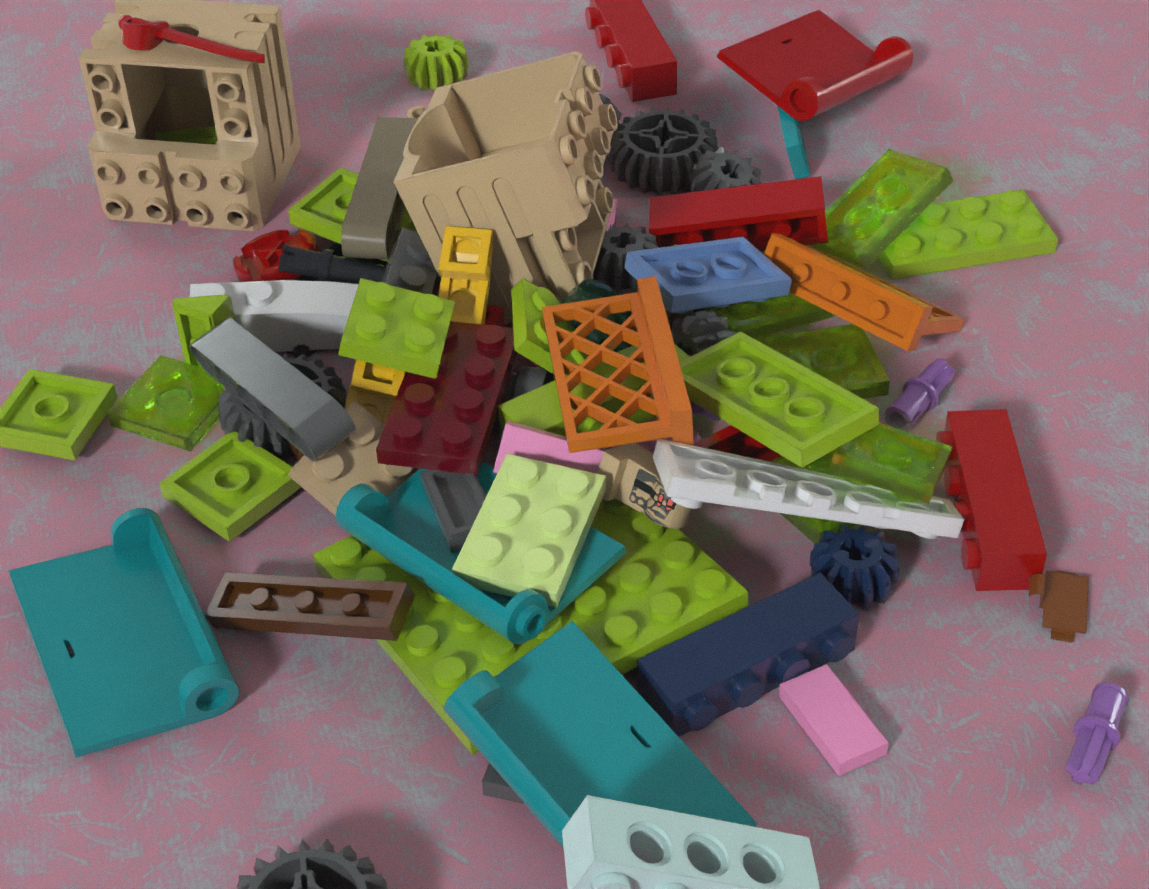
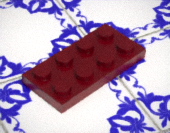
(450, 418)

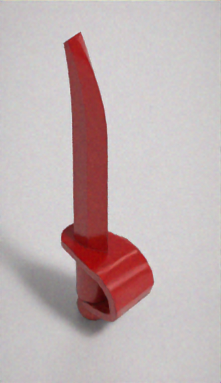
(146, 35)

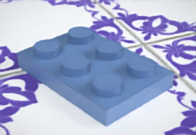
(709, 274)

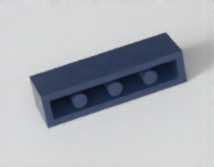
(747, 654)

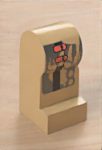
(636, 482)

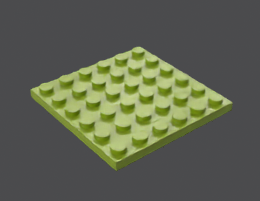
(634, 608)

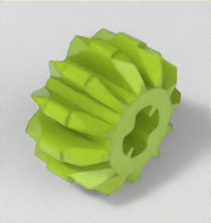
(435, 61)

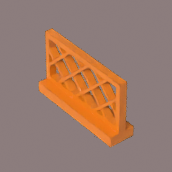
(859, 295)
(660, 370)

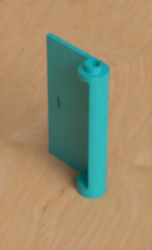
(409, 536)
(134, 634)
(575, 728)

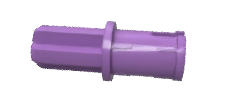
(919, 395)
(1097, 733)

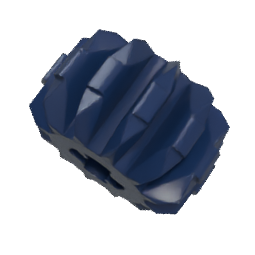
(857, 564)

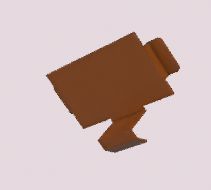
(1063, 602)

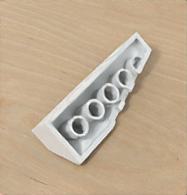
(288, 310)

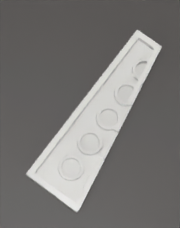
(717, 477)

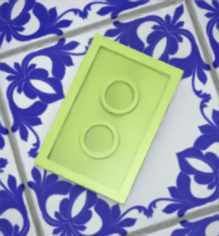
(530, 528)

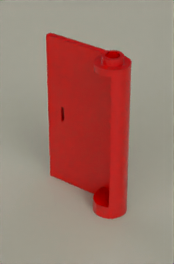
(814, 64)

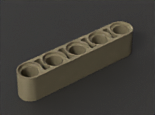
(376, 205)

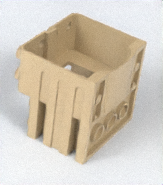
(186, 88)
(516, 159)

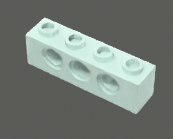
(655, 848)

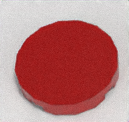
(263, 253)

